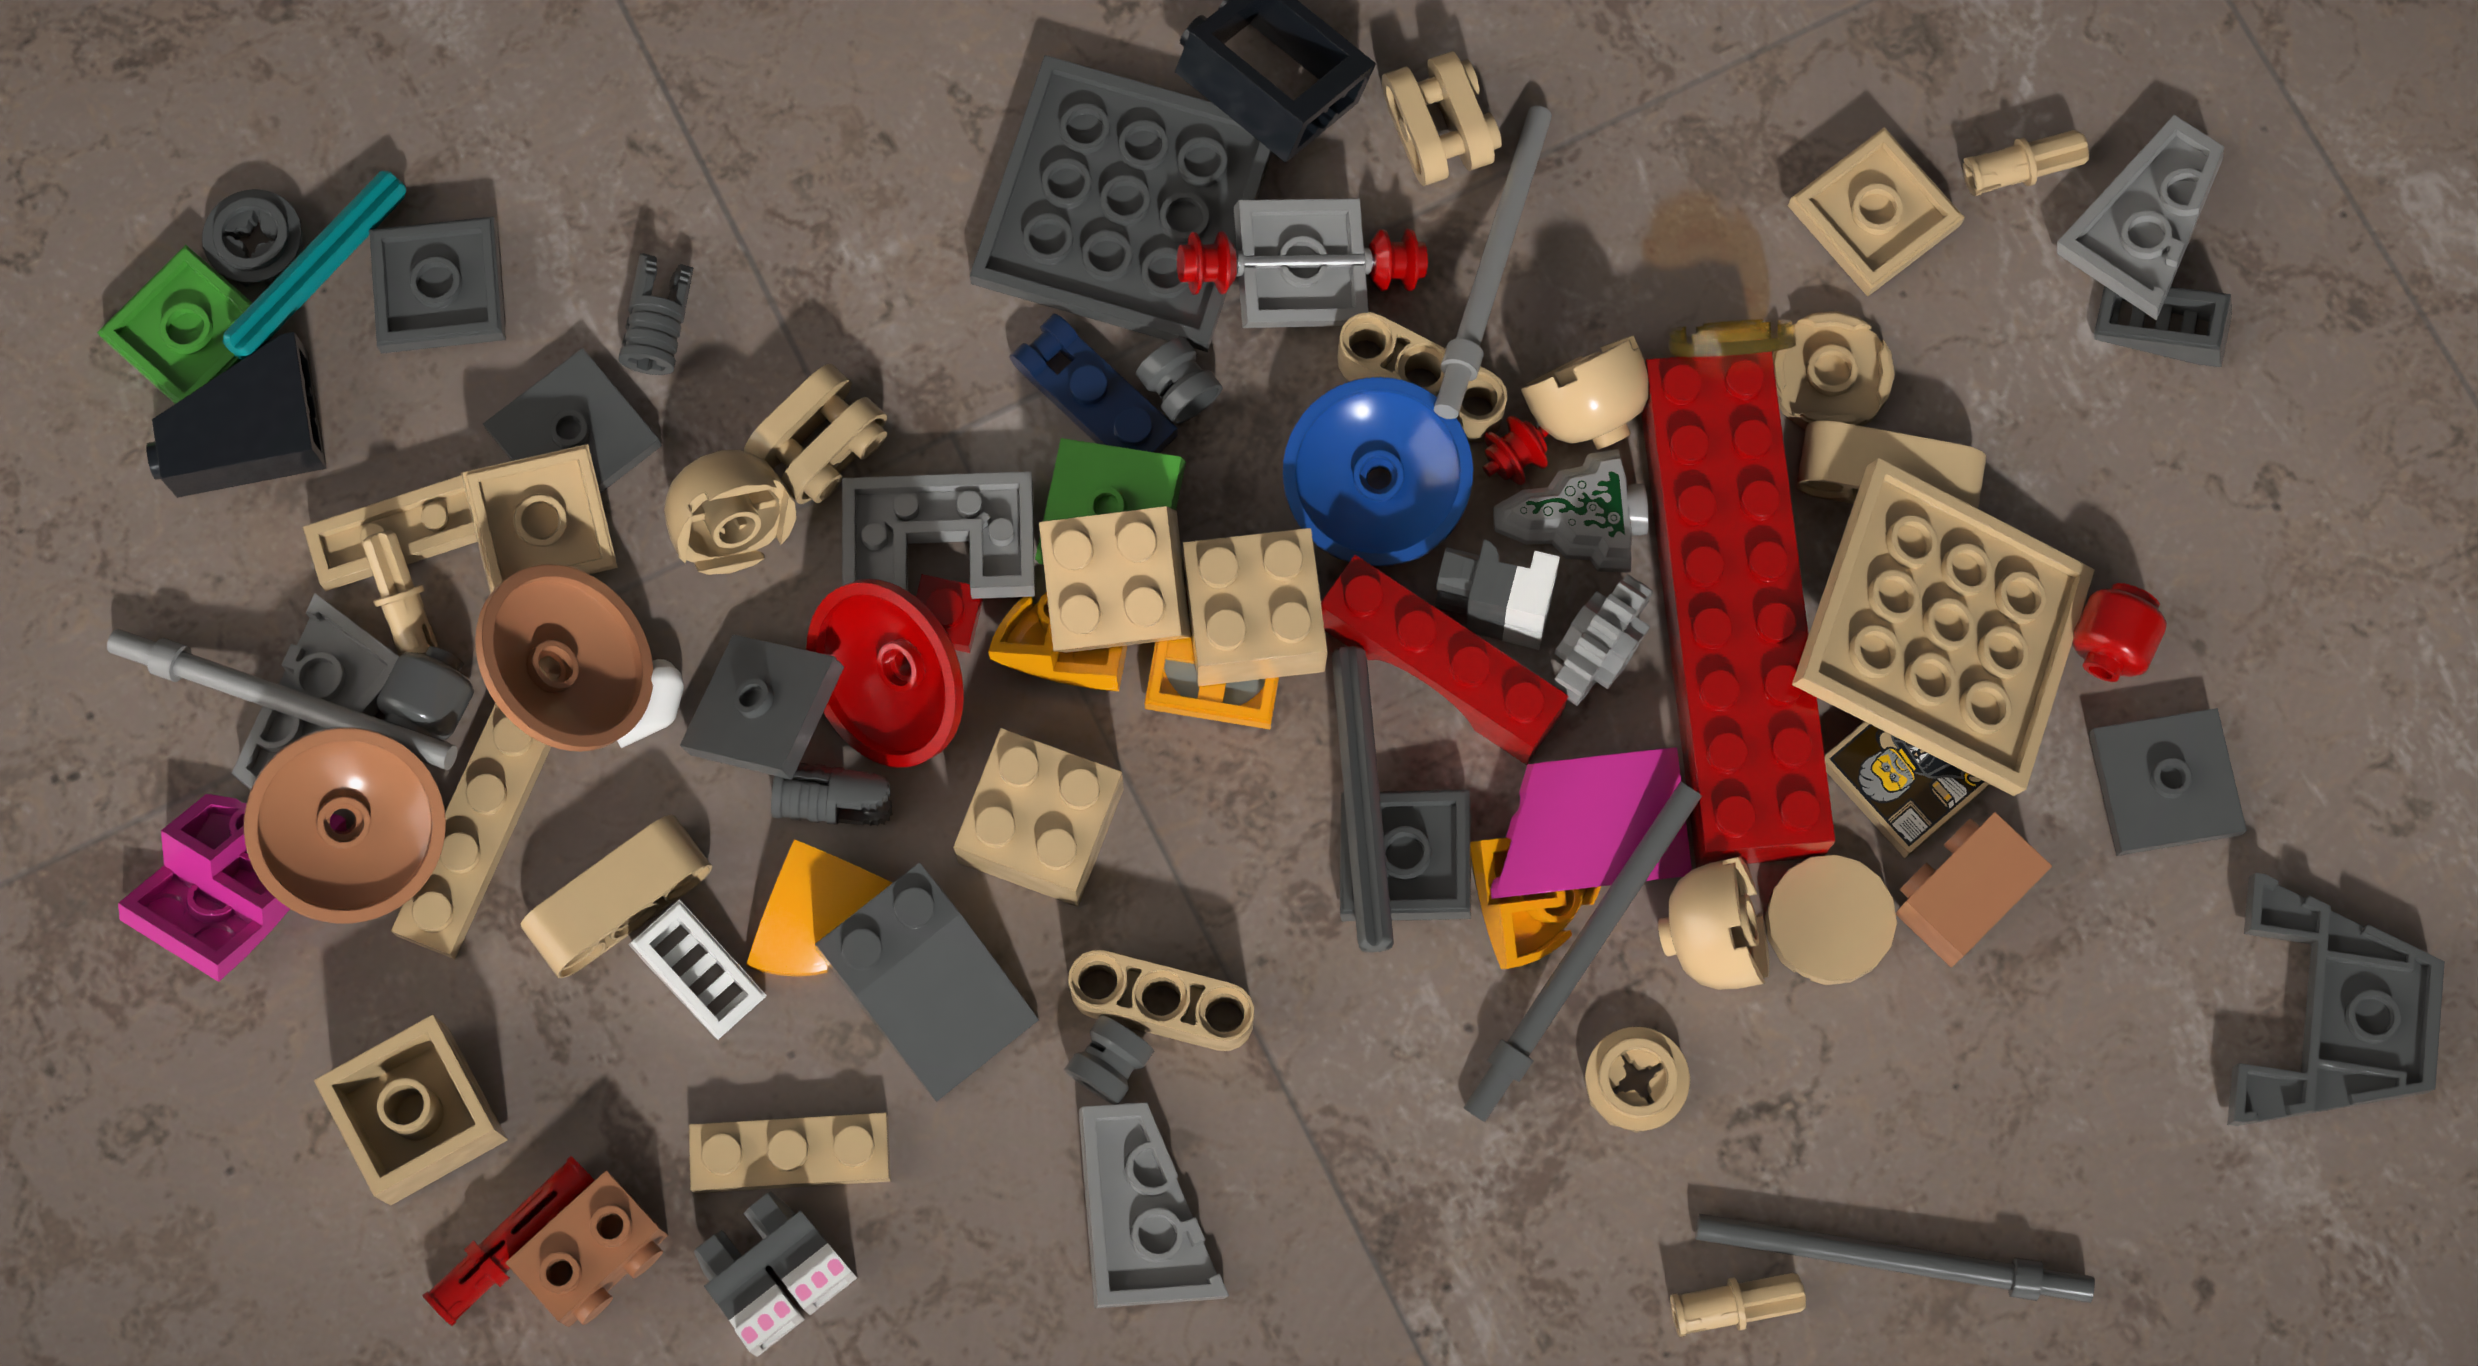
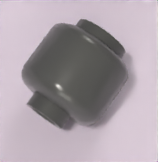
(426, 693)

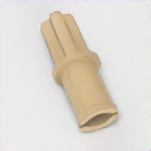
(2025, 162)
(399, 596)
(1737, 1303)

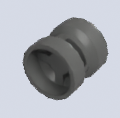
(1179, 380)
(1109, 1060)

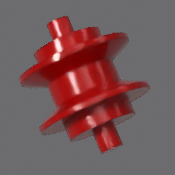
(1515, 450)

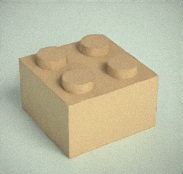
(1114, 579)
(1254, 607)
(1039, 817)
(410, 1110)

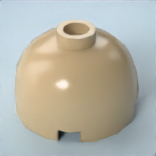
(1592, 395)
(727, 510)
(1716, 927)

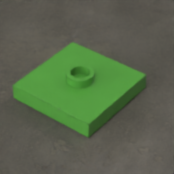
(178, 326)
(1110, 480)

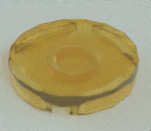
(1732, 338)

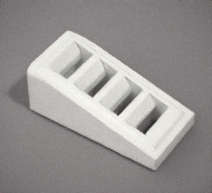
(658, 930)

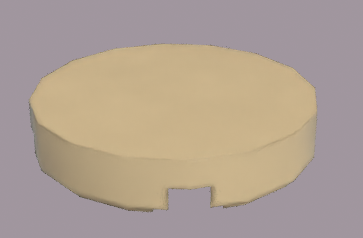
(1833, 371)
(1830, 919)

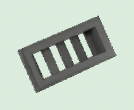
(2182, 345)

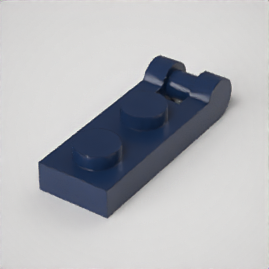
(1092, 391)

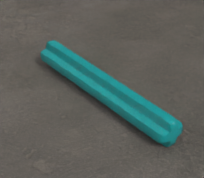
(314, 265)

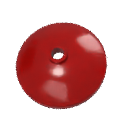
(899, 674)

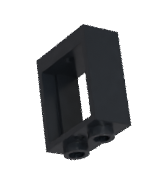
(1252, 99)

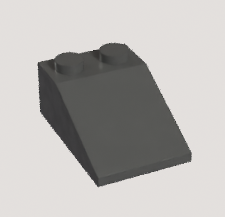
(926, 981)

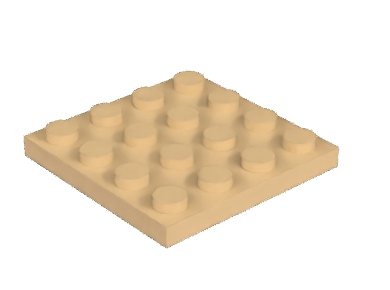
(1944, 627)

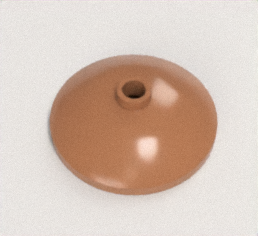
(584, 643)
(352, 871)

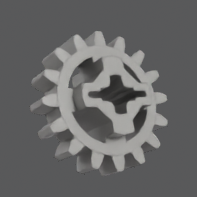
(1602, 639)

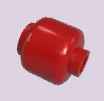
(2119, 632)

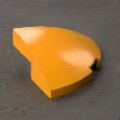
(1026, 645)
(806, 904)
(1523, 925)

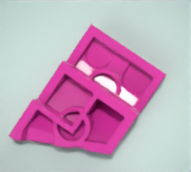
(1587, 819)
(206, 895)

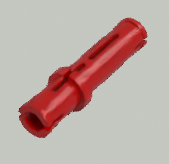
(488, 1260)

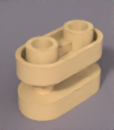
(1454, 88)
(817, 468)

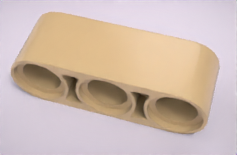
(1409, 351)
(1839, 453)
(616, 896)
(1138, 977)

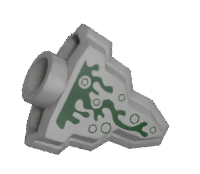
(1582, 513)

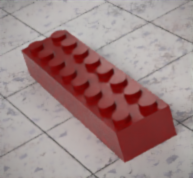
(1735, 609)

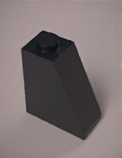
(242, 425)

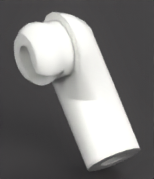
(663, 703)

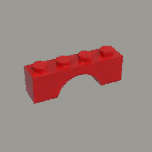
(1481, 681)

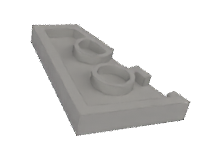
(2146, 217)
(331, 663)
(1137, 1218)

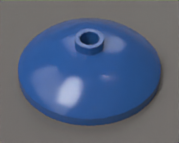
(1369, 428)

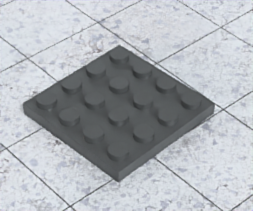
(1106, 194)

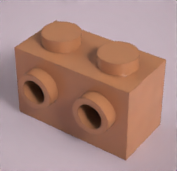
(1972, 888)
(588, 1251)

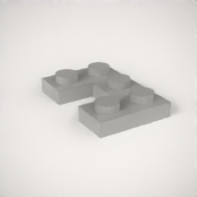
(979, 508)

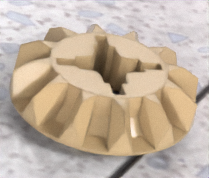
(1644, 1050)

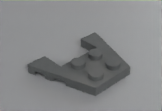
(2366, 1015)

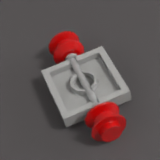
(1301, 262)

